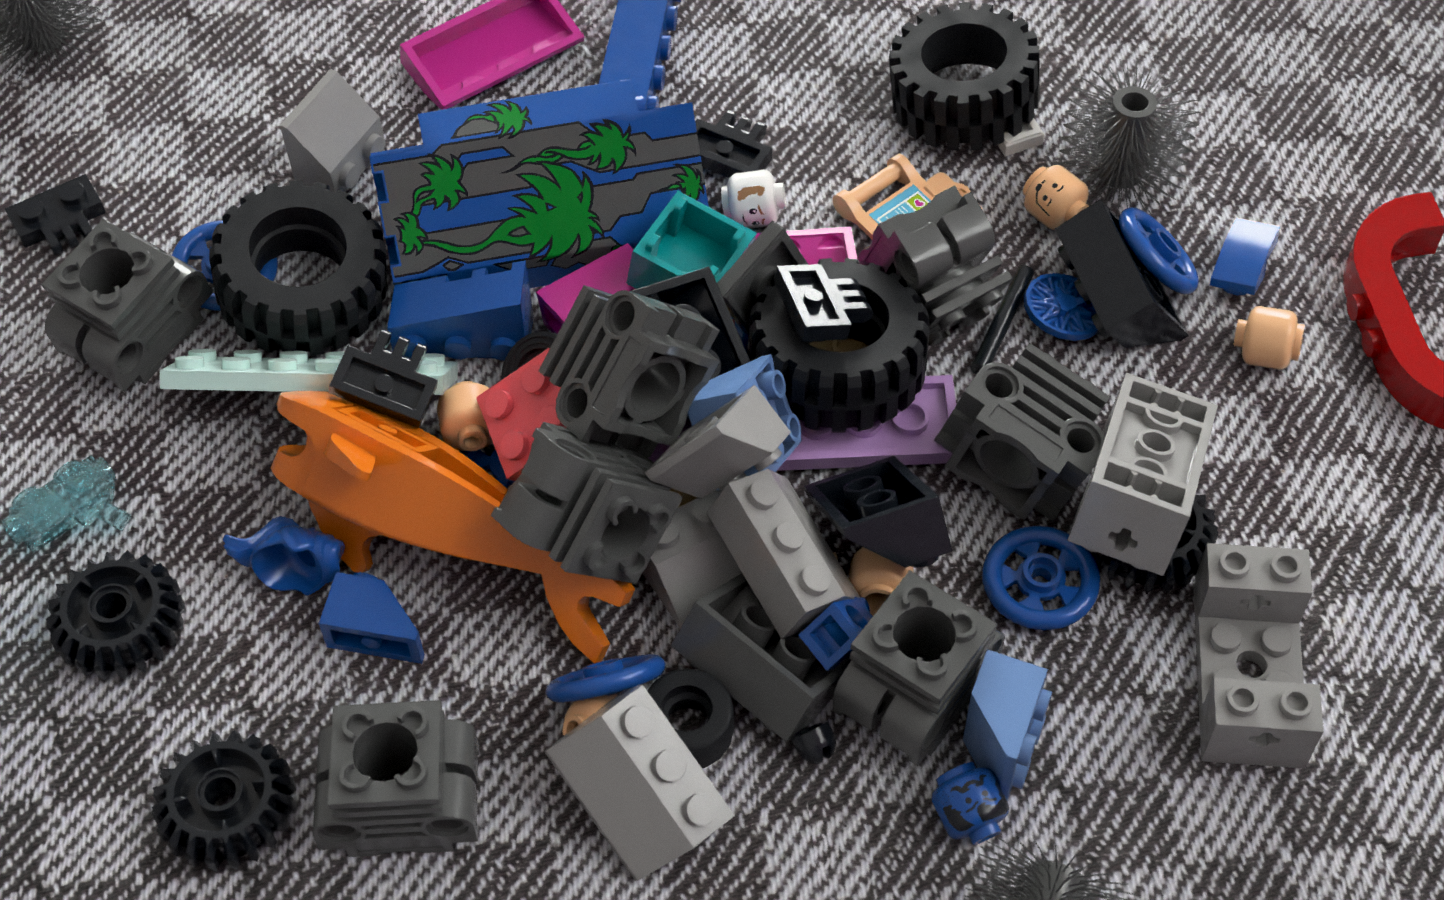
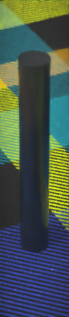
(1003, 318)

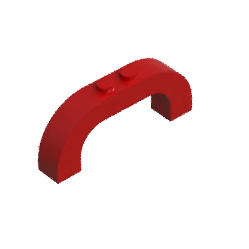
(1377, 303)

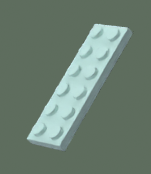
(285, 374)

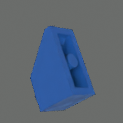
(368, 619)

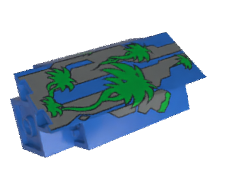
(534, 182)

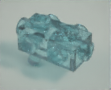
(73, 497)

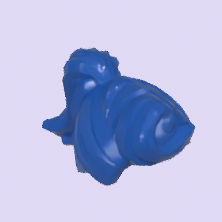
(288, 555)

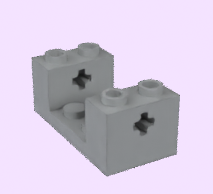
(1145, 475)
(1251, 611)

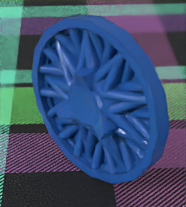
(1059, 308)

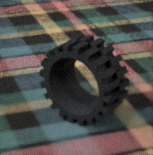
(972, 108)

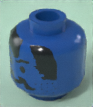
(970, 803)

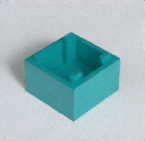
(686, 240)

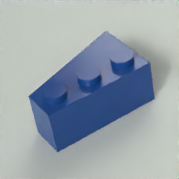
(464, 316)

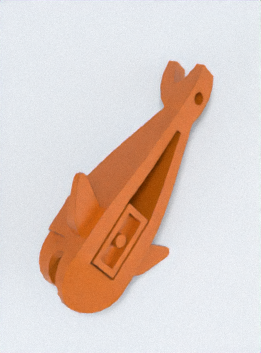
(400, 482)

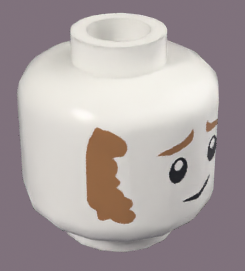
(753, 198)

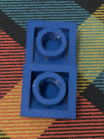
(1244, 257)

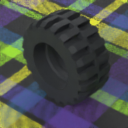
(291, 221)
(855, 385)

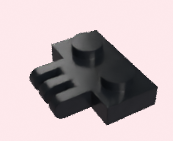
(733, 148)
(57, 214)
(821, 305)
(386, 380)

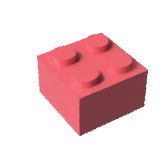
(515, 410)

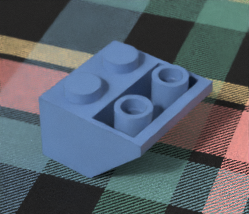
(734, 382)
(1006, 717)

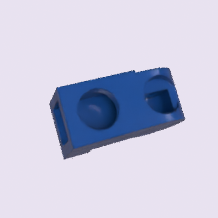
(835, 629)

